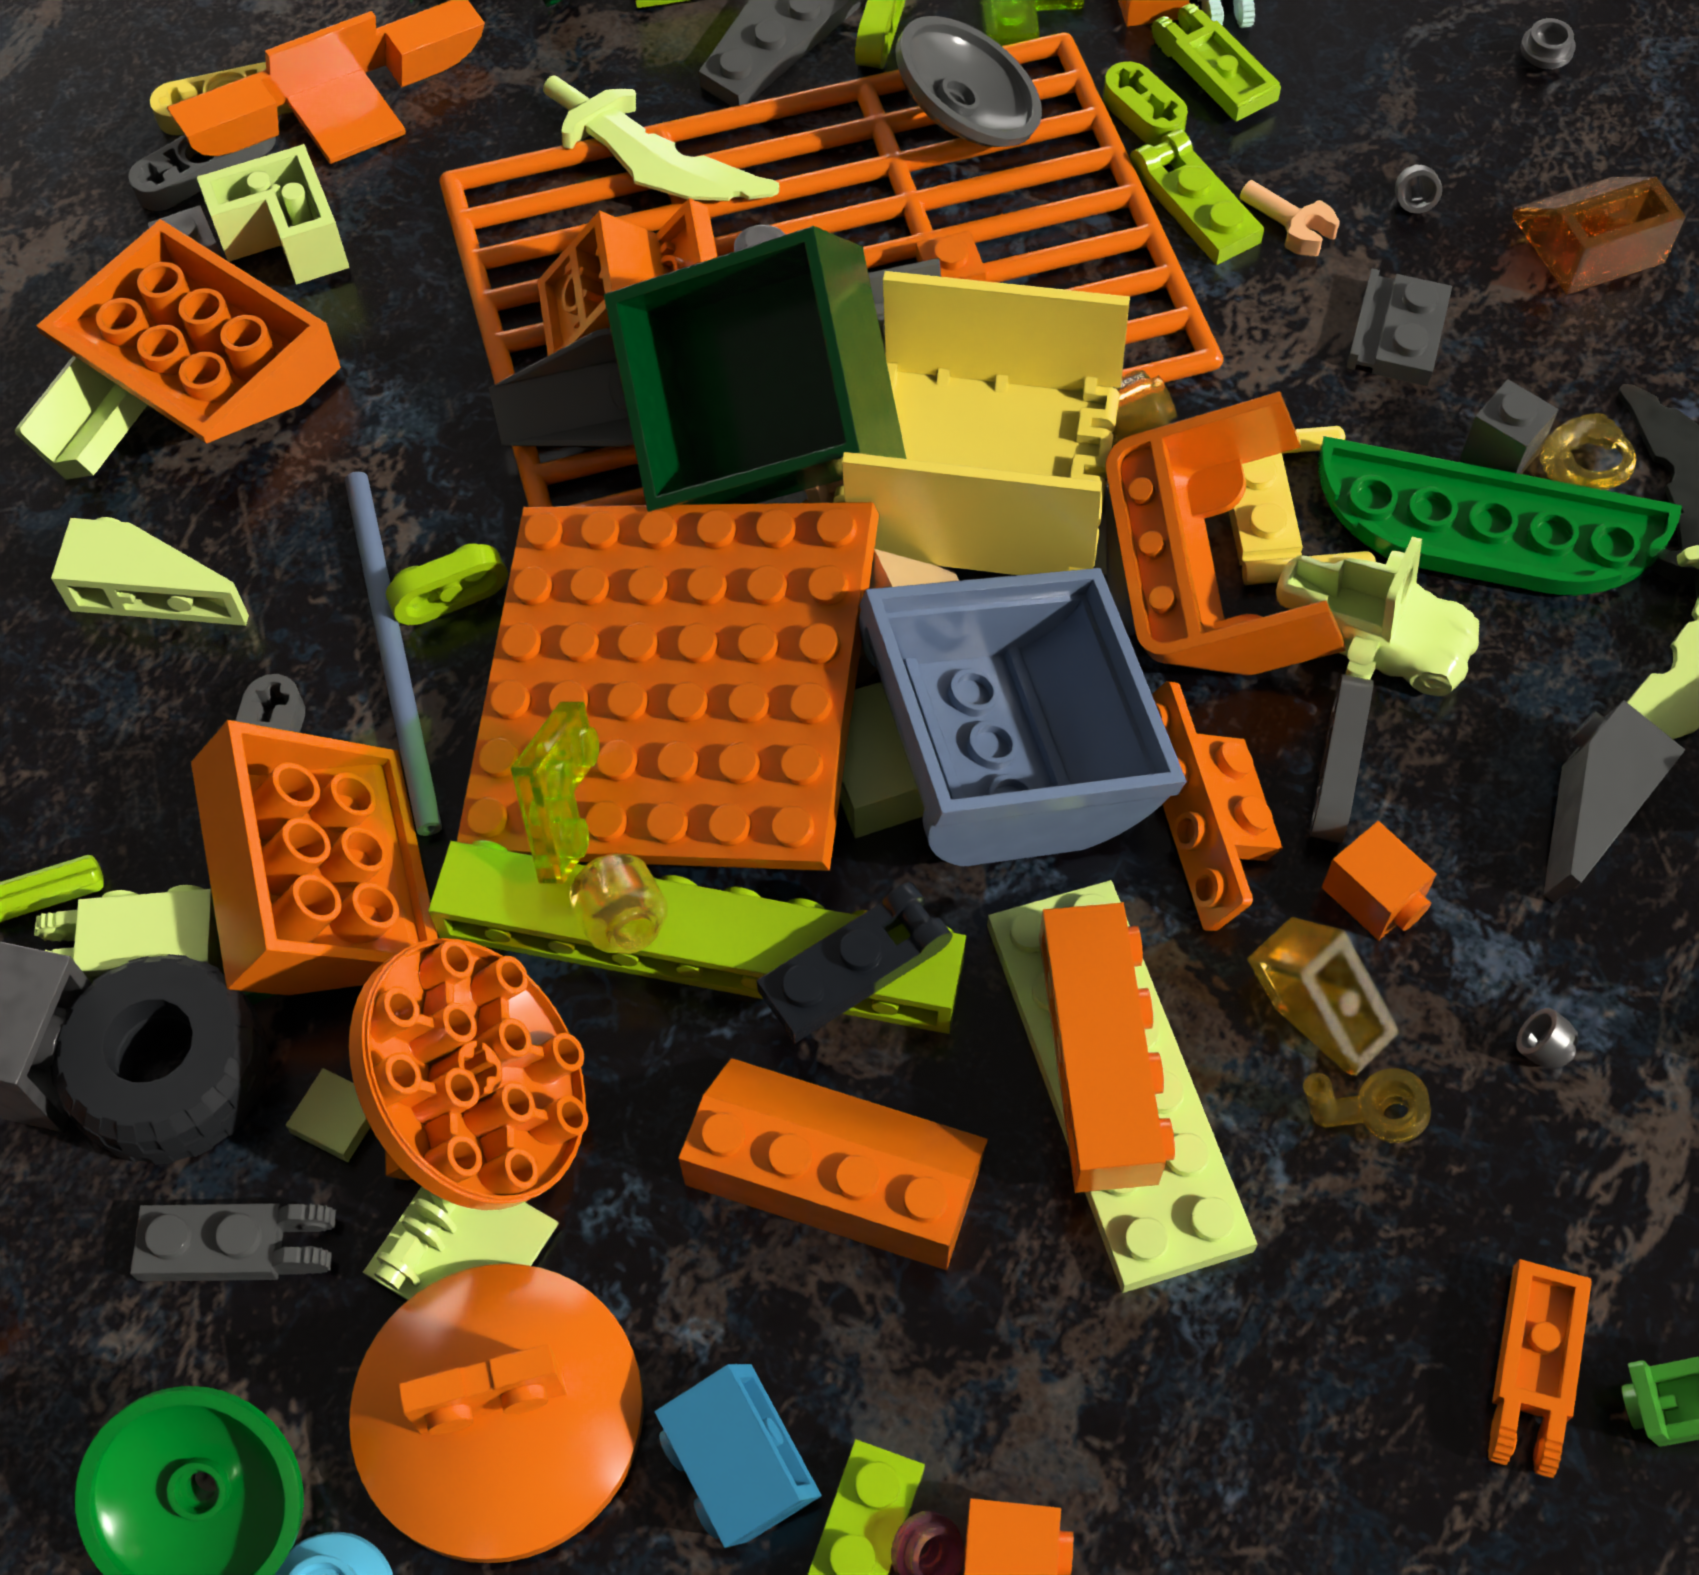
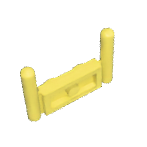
(1266, 519)

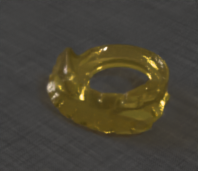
(1590, 429)

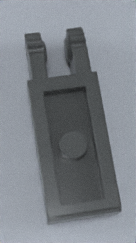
(227, 1242)

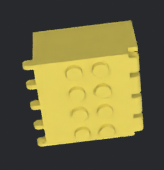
(998, 422)

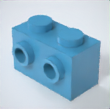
(735, 1455)

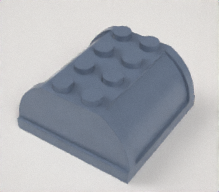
(1019, 712)

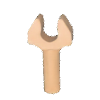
(1296, 220)

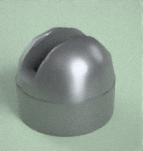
(1429, 189)
(1547, 1039)

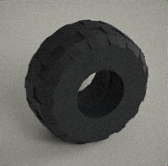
(126, 1015)

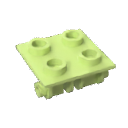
(446, 1238)

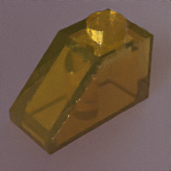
(1324, 991)

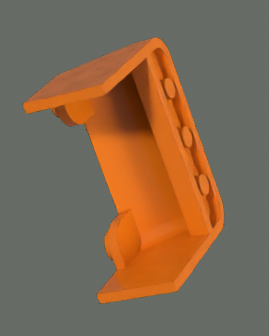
(1160, 497)

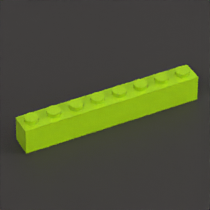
(706, 941)

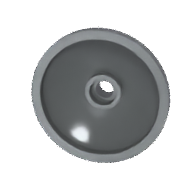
(967, 82)

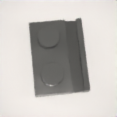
(1400, 327)

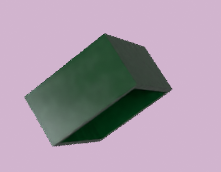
(754, 372)

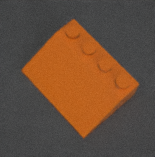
(194, 336)
(308, 858)

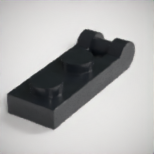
(852, 963)

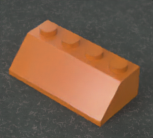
(833, 1162)

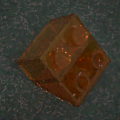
(1602, 230)

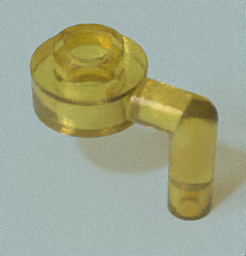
(1376, 1094)

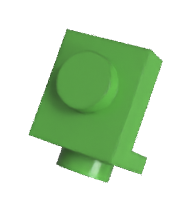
(1664, 1400)

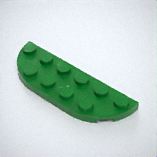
(1493, 520)

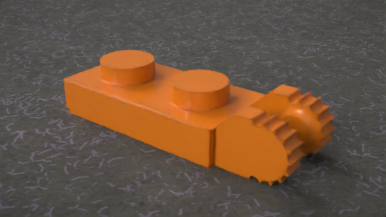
(1539, 1360)

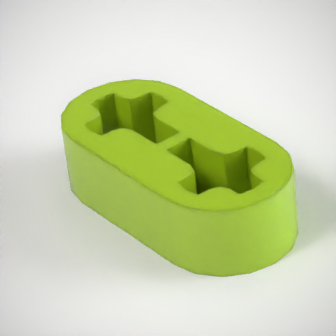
(1139, 107)

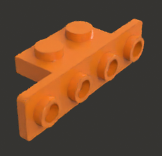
(1215, 814)

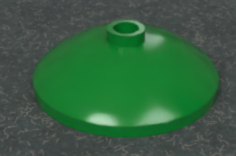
(142, 1499)

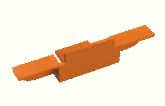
(328, 83)

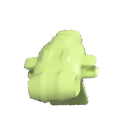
(1387, 618)

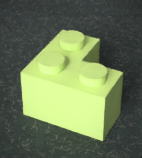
(275, 205)

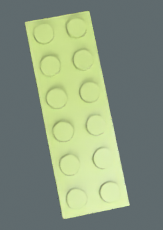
(1195, 1209)

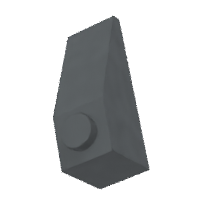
(1602, 789)

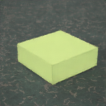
(330, 1116)

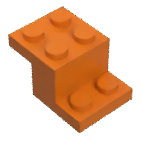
(611, 257)

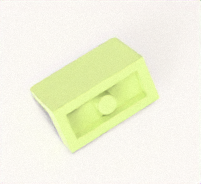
(79, 420)

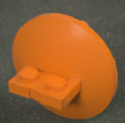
(467, 1074)
(496, 1413)

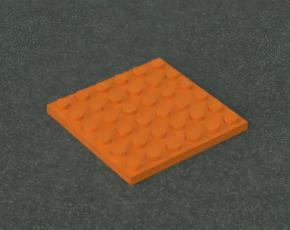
(706, 662)

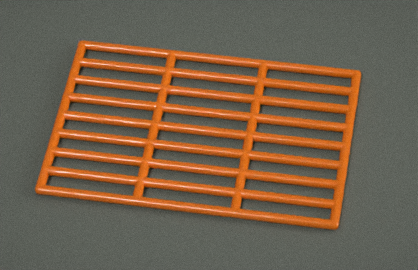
(906, 202)

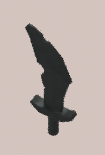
(1673, 442)

